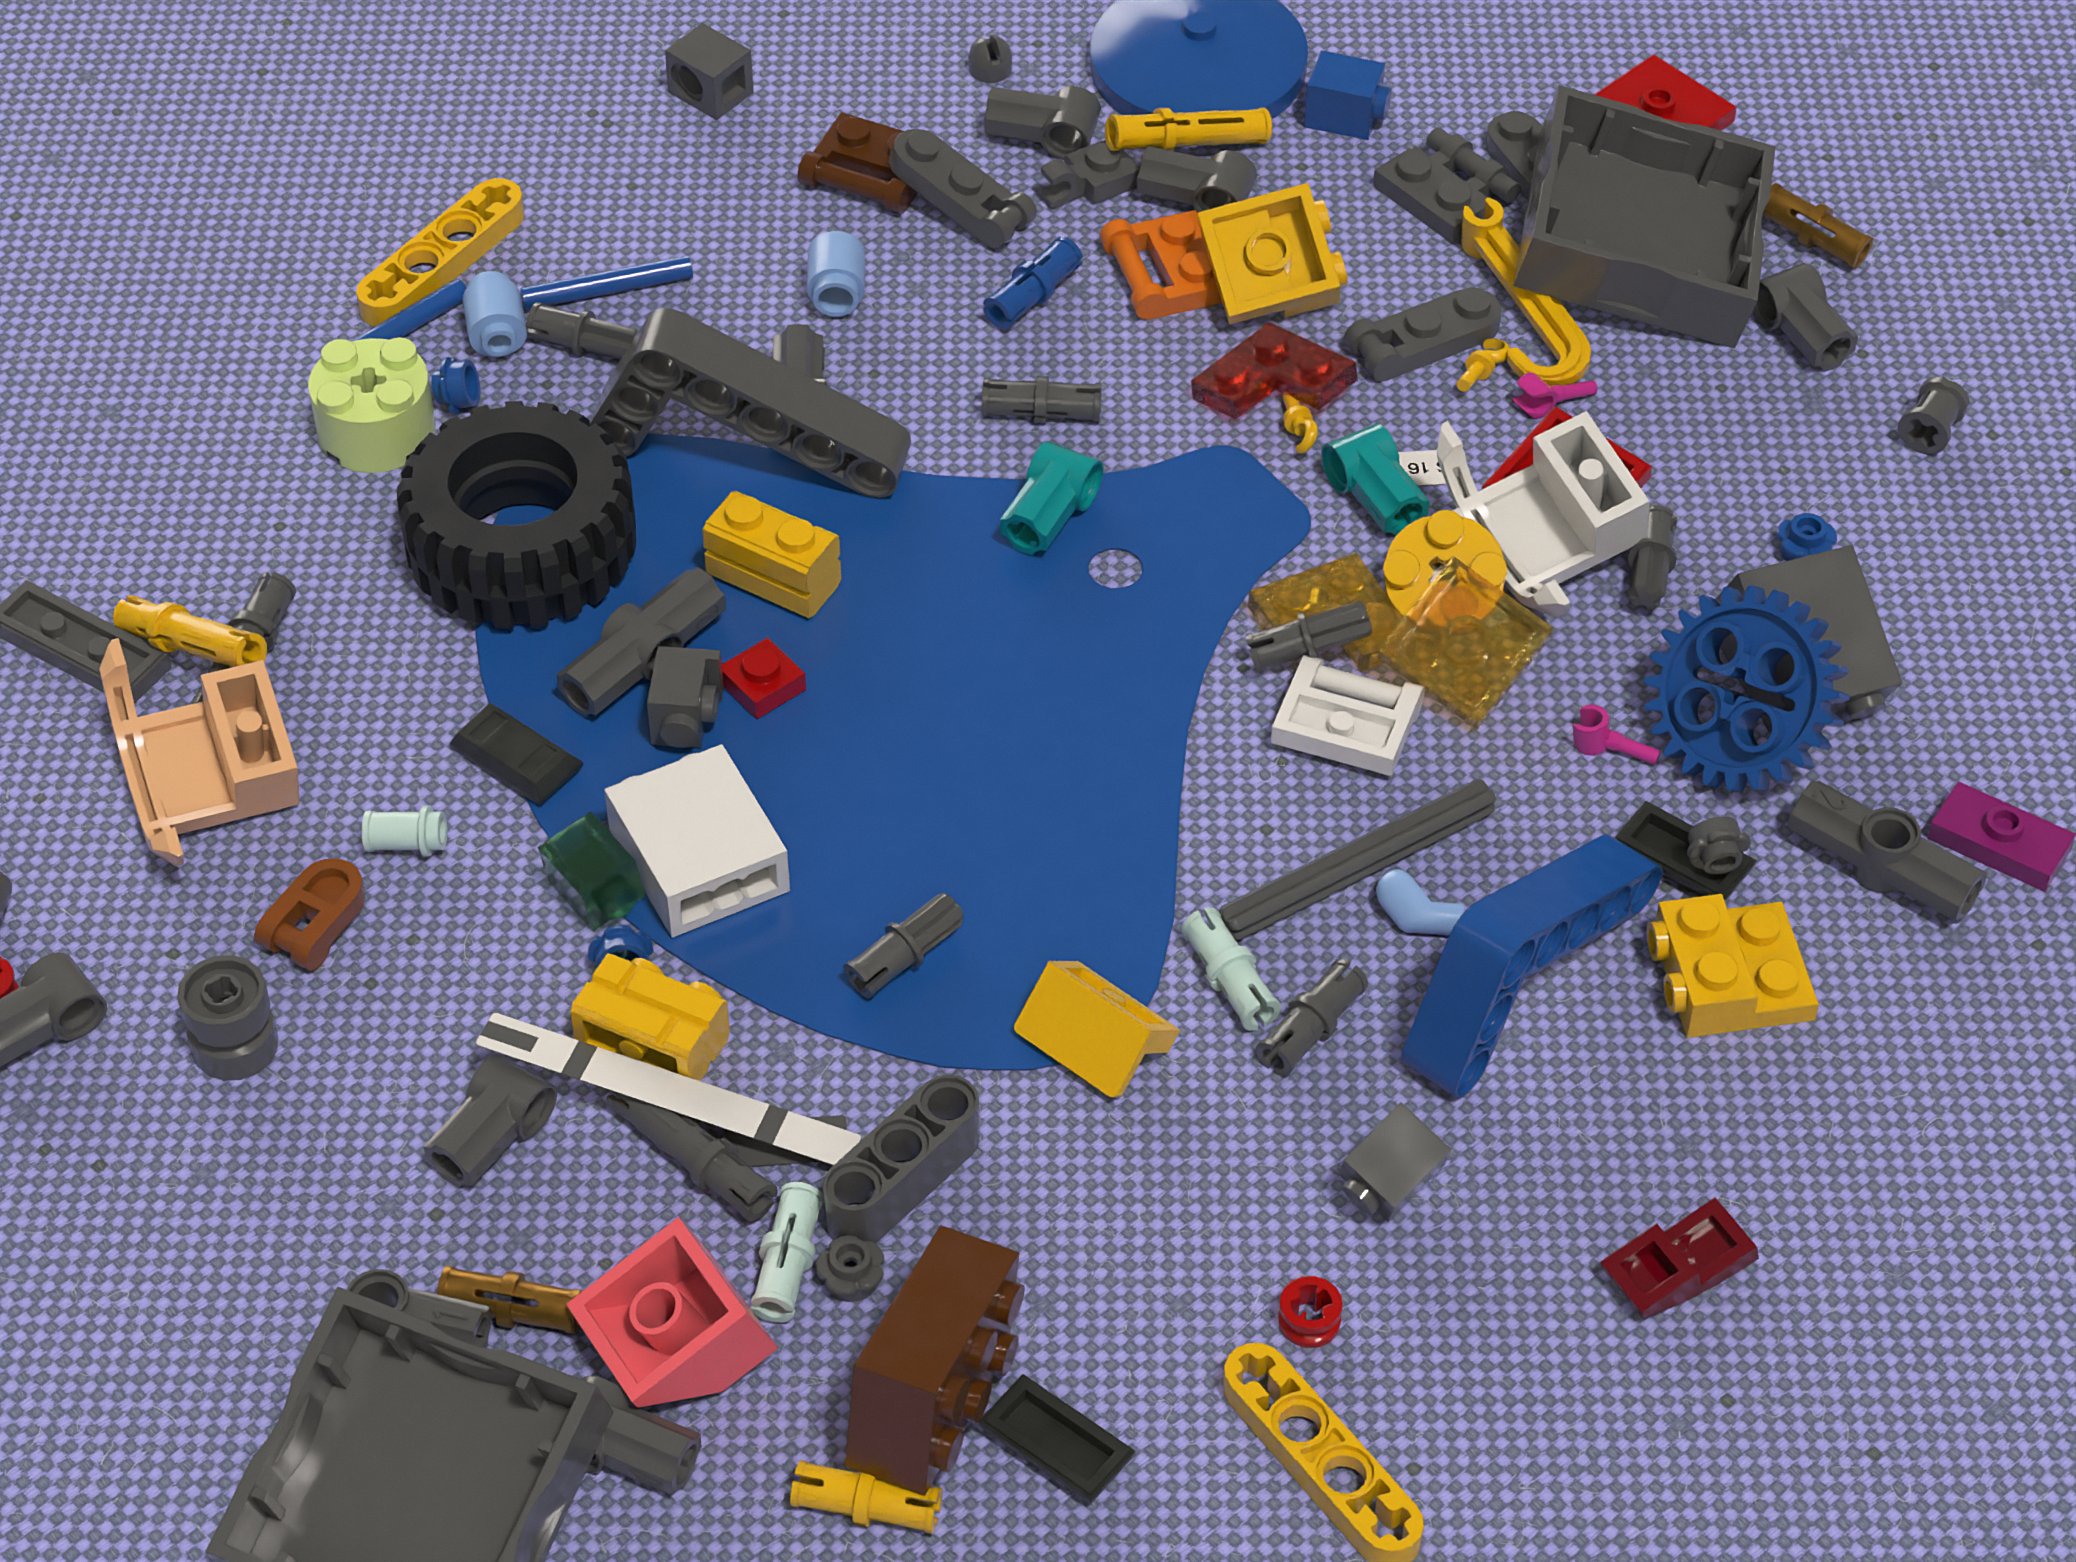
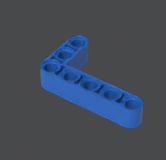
(1512, 938)

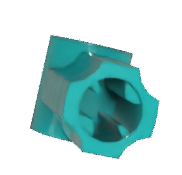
(1372, 471)
(1054, 487)

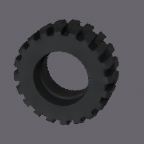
(526, 568)

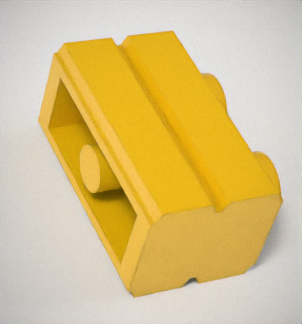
(772, 554)
(651, 1016)

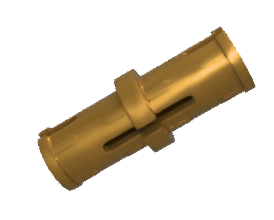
(1847, 243)
(549, 1312)

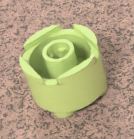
(371, 402)

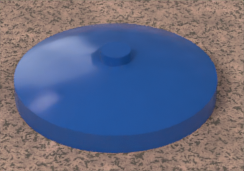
(1198, 56)

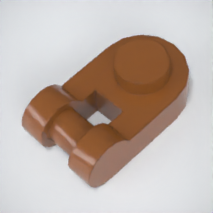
(326, 894)

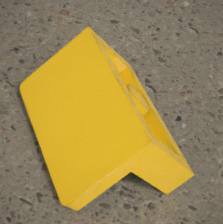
(1092, 1026)

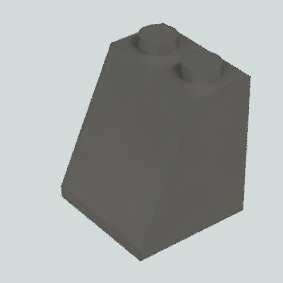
(1838, 594)

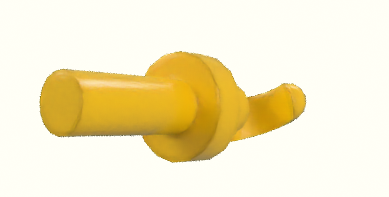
(1482, 363)
(1299, 421)

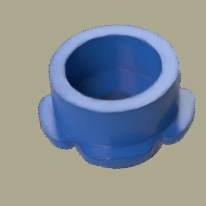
(456, 384)
(1805, 536)
(620, 938)

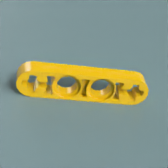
(487, 211)
(1330, 1449)

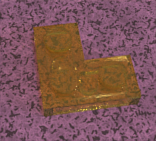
(1325, 589)

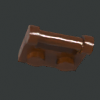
(856, 160)

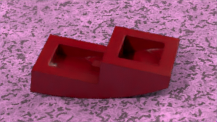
(1682, 1262)

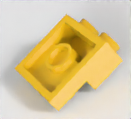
(1272, 254)
(1730, 965)

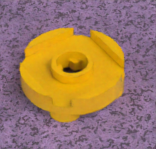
(1435, 541)

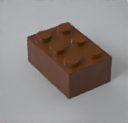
(934, 1360)

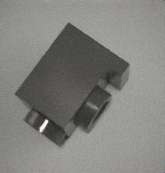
(684, 695)

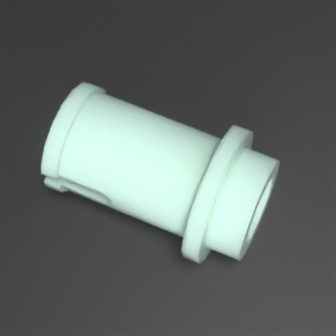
(405, 830)

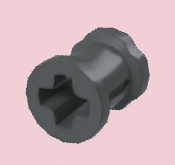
(1929, 422)

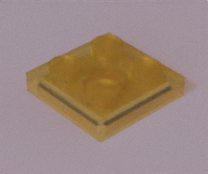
(1465, 642)

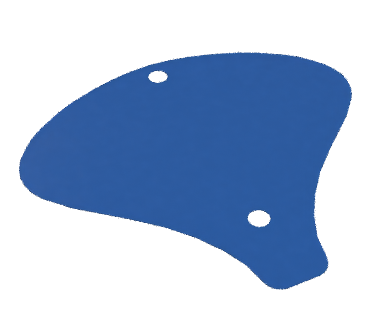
(956, 734)

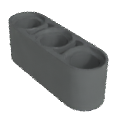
(910, 1134)

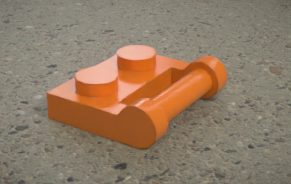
(1178, 255)

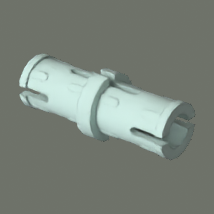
(1231, 969)
(787, 1252)

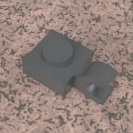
(1089, 172)

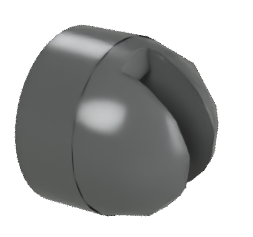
(982, 67)

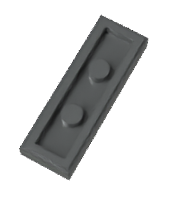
(75, 639)

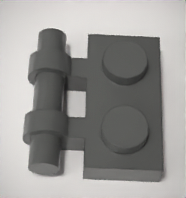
(1431, 189)

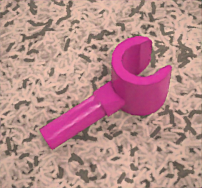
(1541, 397)
(1595, 737)

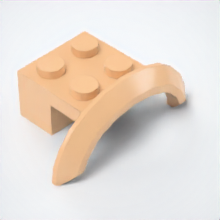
(202, 758)

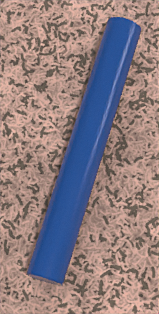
(607, 282)
(418, 313)

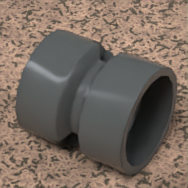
(228, 1017)

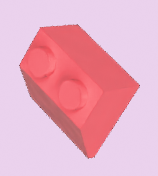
(671, 1321)

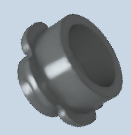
(1717, 845)
(854, 1282)

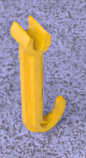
(1493, 243)

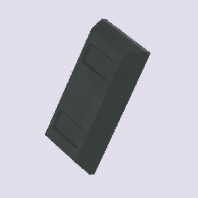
(515, 754)
(1665, 842)
(1057, 1438)

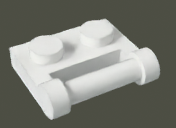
(1346, 716)

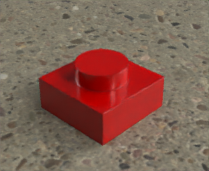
(762, 678)

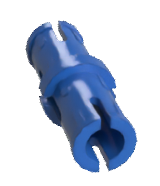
(1032, 282)

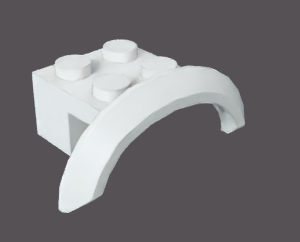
(1556, 514)

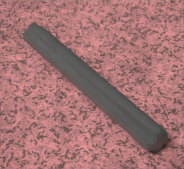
(1357, 859)

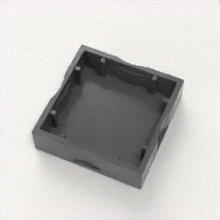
(1646, 217)
(412, 1450)

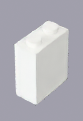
(698, 840)

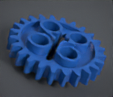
(1764, 635)

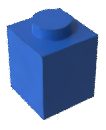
(1346, 95)

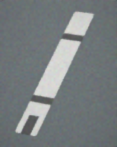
(666, 1089)

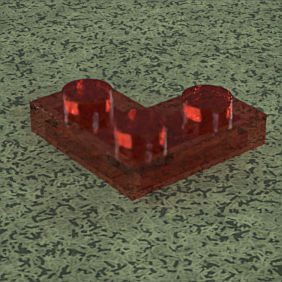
(1272, 362)

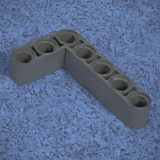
(752, 395)

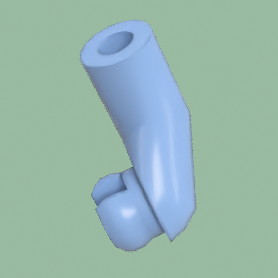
(1412, 908)

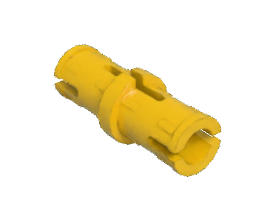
(864, 1497)

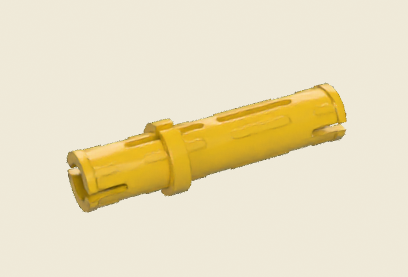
(1170, 130)
(173, 628)

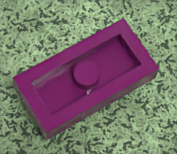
(2001, 836)

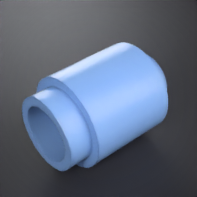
(836, 273)
(494, 314)

